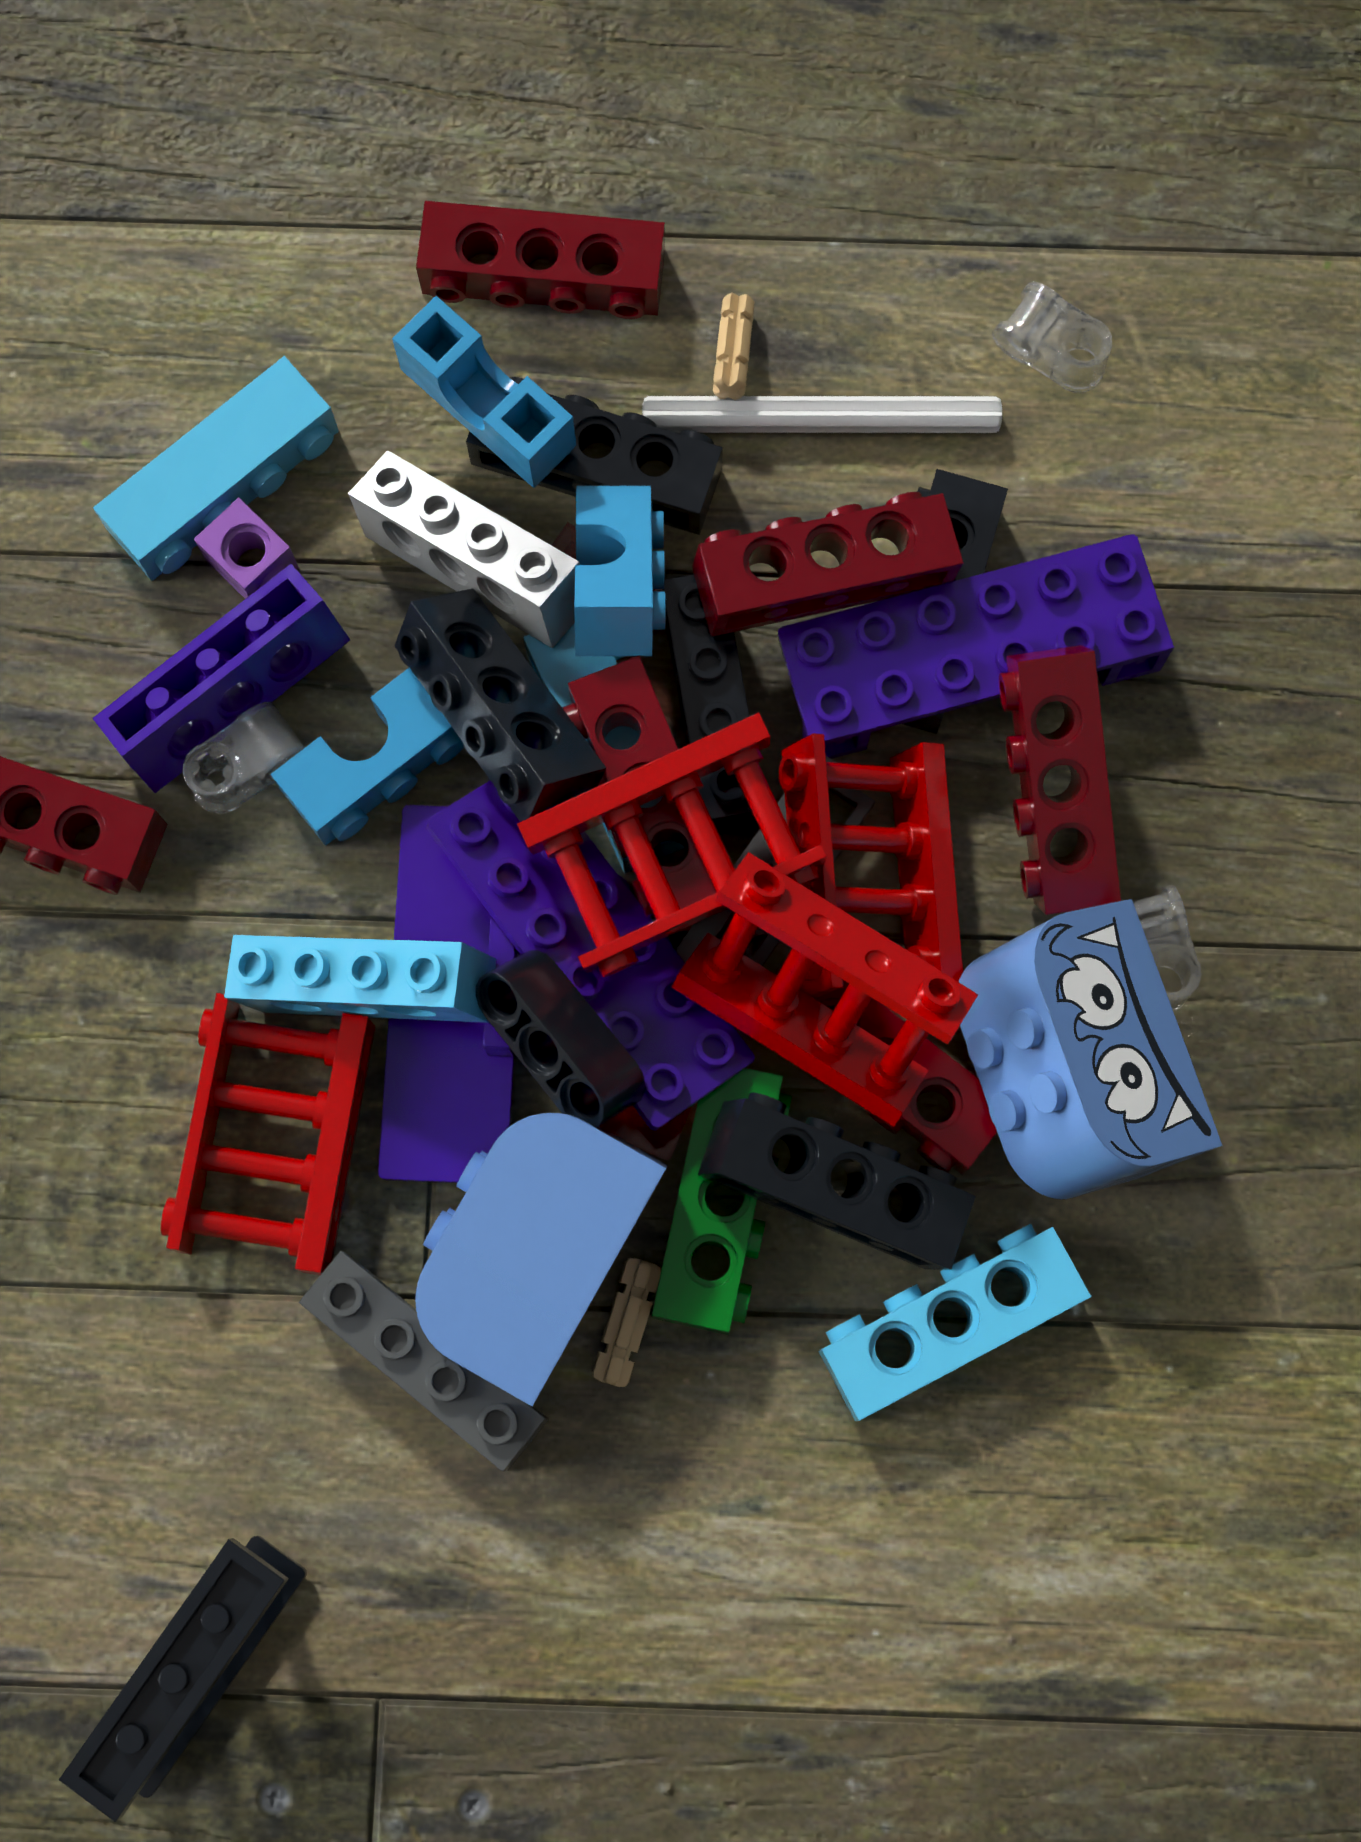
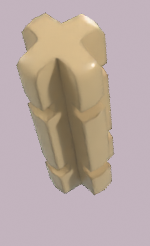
(733, 346)
(626, 1322)

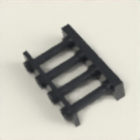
(183, 1675)

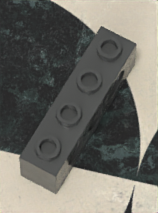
(391, 1338)

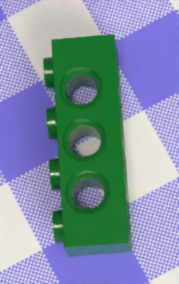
(682, 1294)

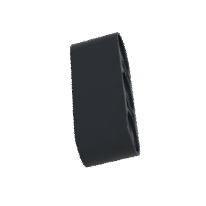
(560, 1038)

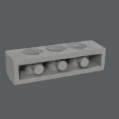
(467, 547)

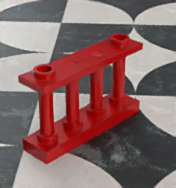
(619, 807)
(919, 841)
(799, 1026)
(319, 1175)

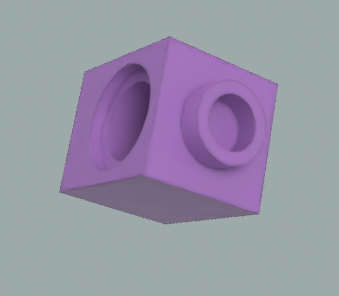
(233, 534)

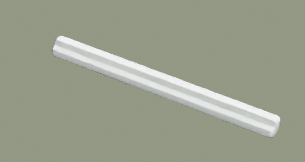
(826, 414)

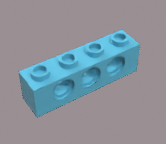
(357, 977)
(1049, 1289)

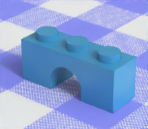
(509, 418)
(618, 571)
(339, 792)

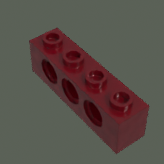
(518, 236)
(741, 601)
(626, 698)
(127, 829)
(1090, 871)
(969, 1128)

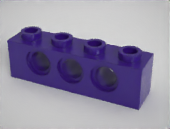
(221, 674)

